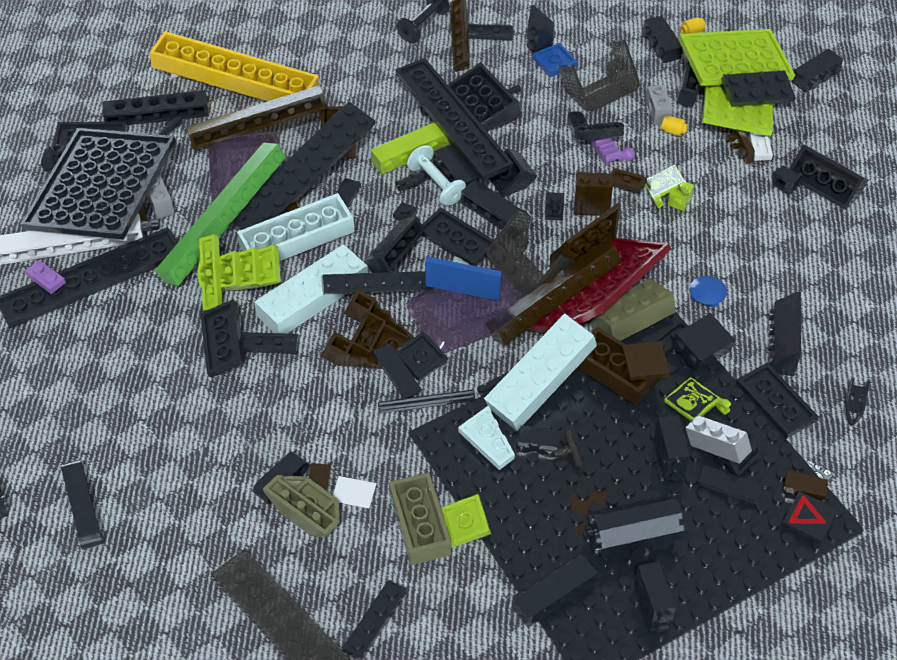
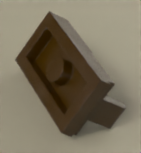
(745, 148)

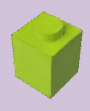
(678, 199)

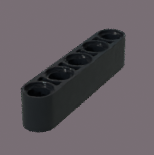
(81, 504)

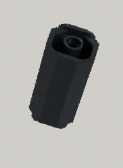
(634, 526)

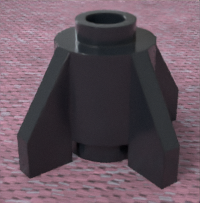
(50, 158)

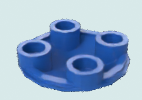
(708, 291)

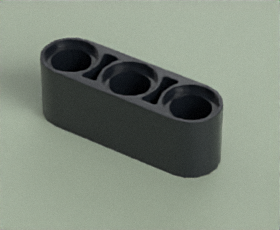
(288, 466)

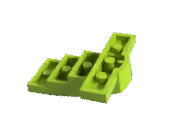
(234, 270)

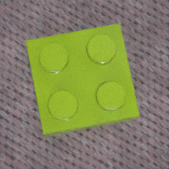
(466, 520)

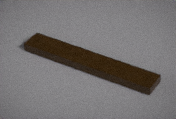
(459, 34)

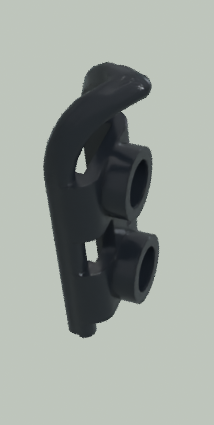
(855, 405)

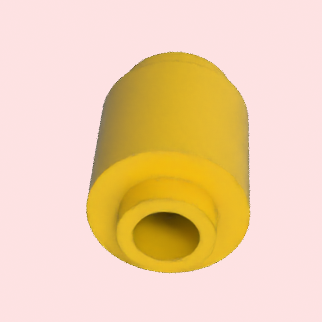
(694, 25)
(674, 125)

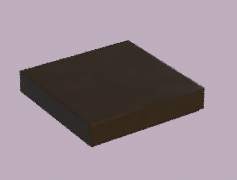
(645, 361)

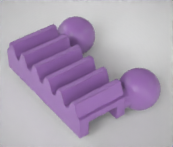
(609, 151)

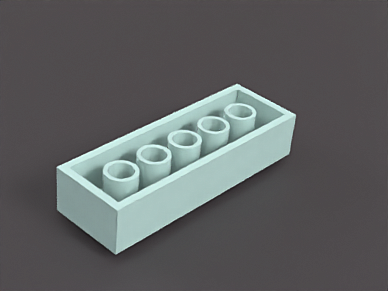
(301, 228)
(302, 294)
(540, 372)

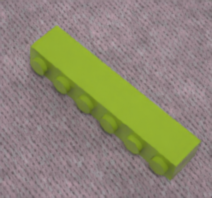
(397, 151)

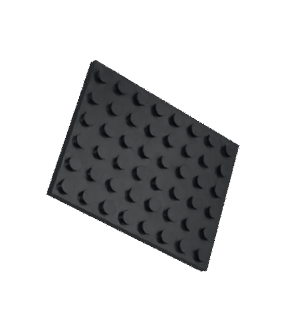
(99, 183)

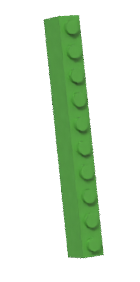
(221, 212)

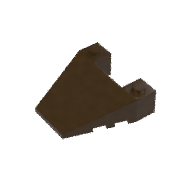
(373, 333)

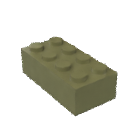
(636, 310)
(420, 518)

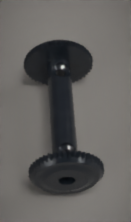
(409, 29)

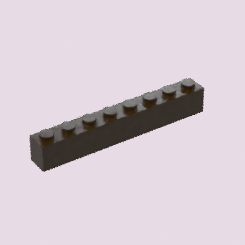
(256, 117)
(553, 293)

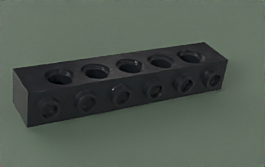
(156, 108)

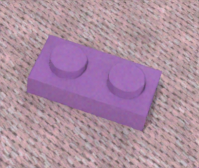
(45, 276)

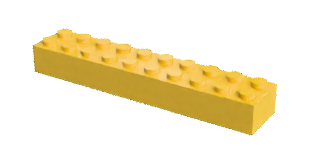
(228, 68)

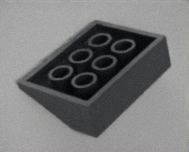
(486, 97)

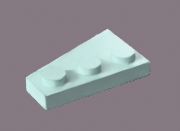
(487, 438)

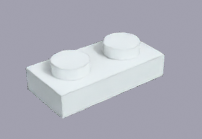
(761, 145)

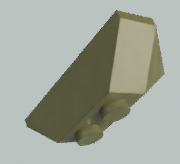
(304, 504)

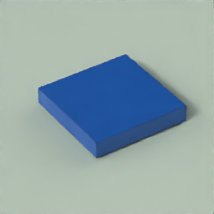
(552, 57)

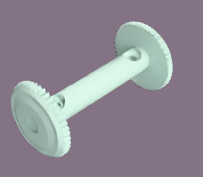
(420, 159)

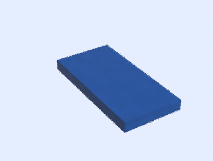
(463, 278)

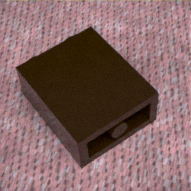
(592, 193)

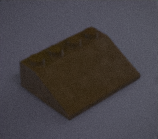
(600, 230)

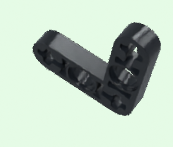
(583, 131)

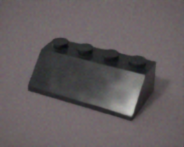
(828, 177)
(785, 334)

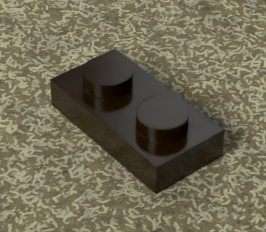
(628, 180)

